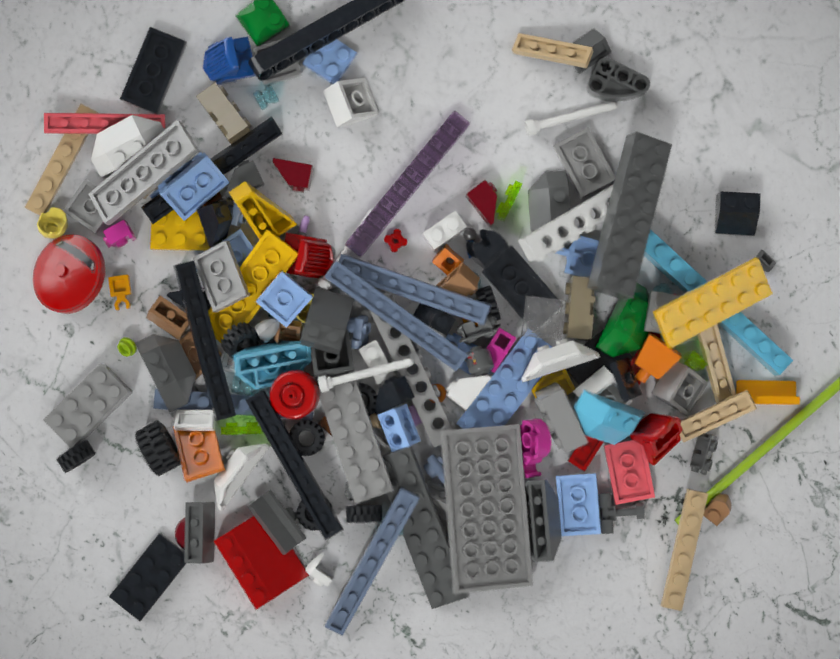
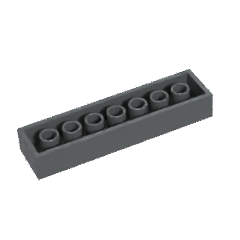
(629, 216)

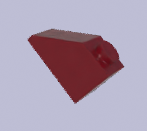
(295, 174)
(484, 201)

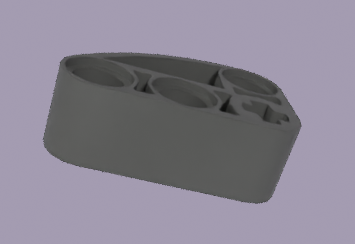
(611, 87)

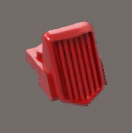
(313, 255)
(657, 435)

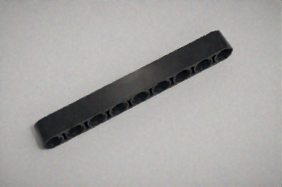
(317, 35)

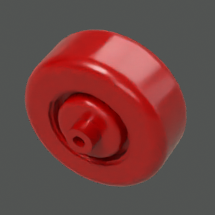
(294, 394)

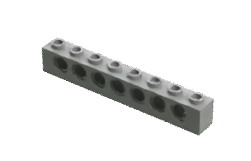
(423, 374)

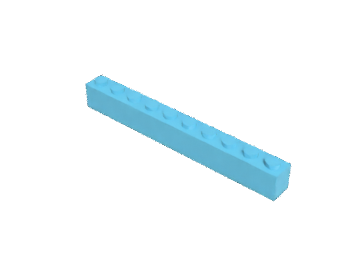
(737, 325)

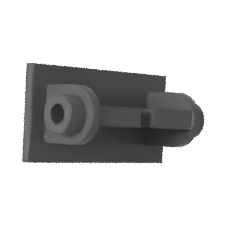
(471, 333)
(704, 461)

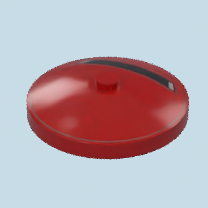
(69, 274)

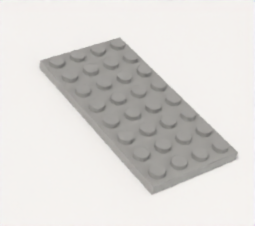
(486, 508)

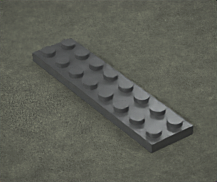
(423, 529)

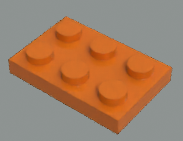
(198, 453)

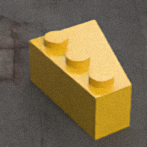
(261, 211)

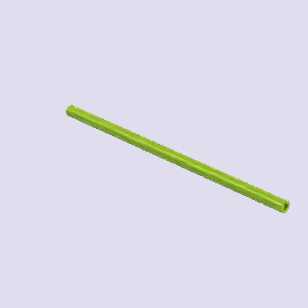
(771, 442)

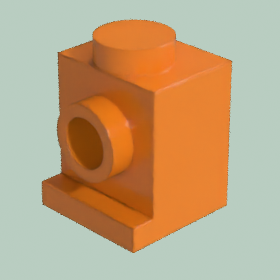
(440, 259)

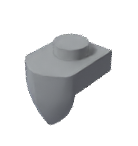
(267, 329)

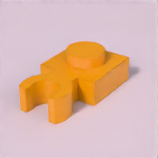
(119, 288)

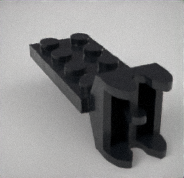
(507, 270)

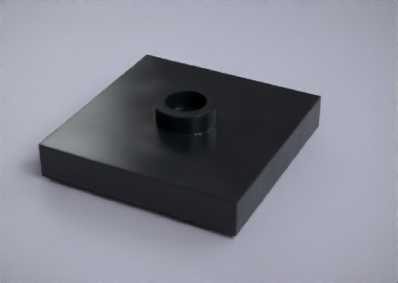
(625, 379)

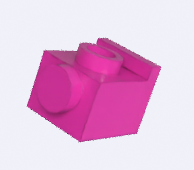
(118, 234)

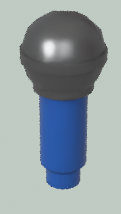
(469, 235)

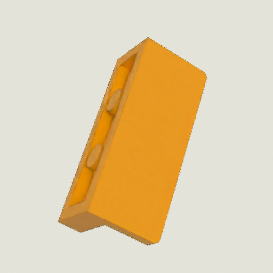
(769, 391)

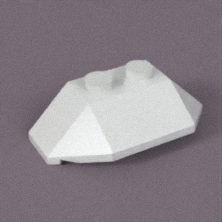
(122, 141)
(557, 358)
(237, 469)

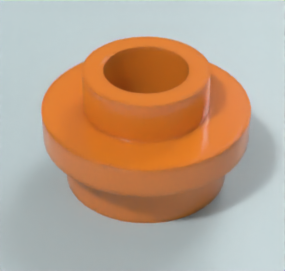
(441, 398)

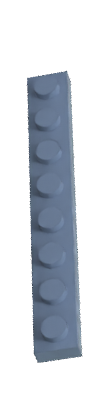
(417, 290)
(396, 316)
(201, 401)
(371, 561)

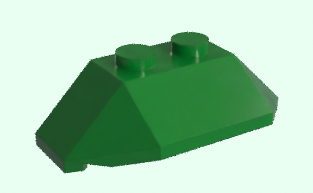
(626, 325)

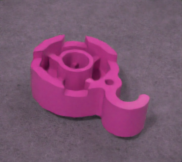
(535, 445)

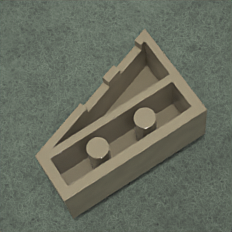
(224, 113)
(579, 309)

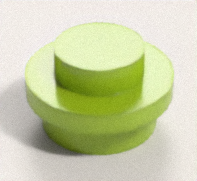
(127, 347)

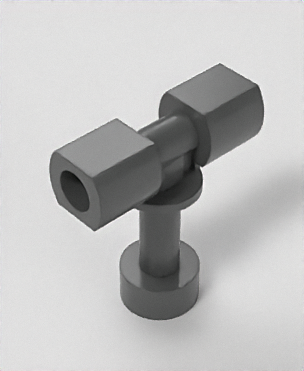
(610, 512)

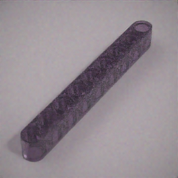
(407, 184)

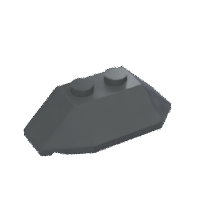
(548, 200)
(168, 369)
(542, 520)

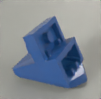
(228, 60)

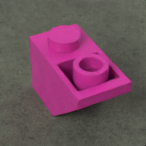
(500, 346)

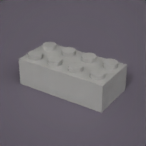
(88, 405)

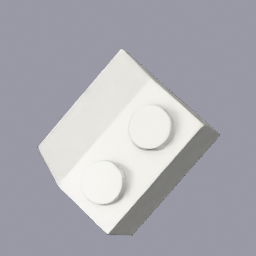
(350, 101)
(602, 384)
(466, 390)

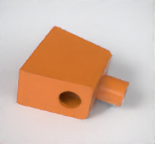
(655, 358)

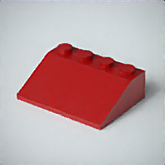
(259, 562)

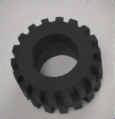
(157, 448)

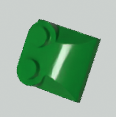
(262, 21)

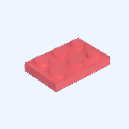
(628, 472)

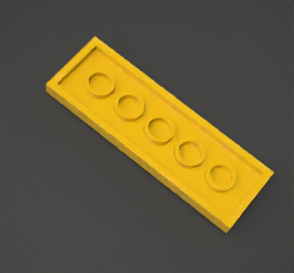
(259, 270)
(712, 302)

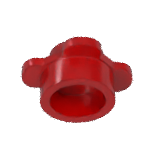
(390, 240)

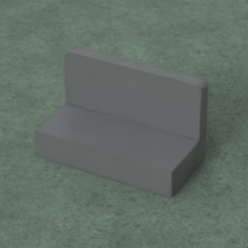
(599, 45)

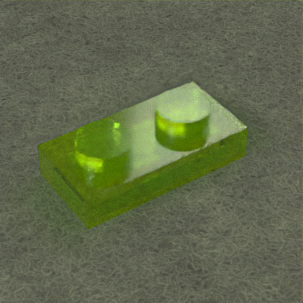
(512, 192)
(694, 360)
(234, 429)

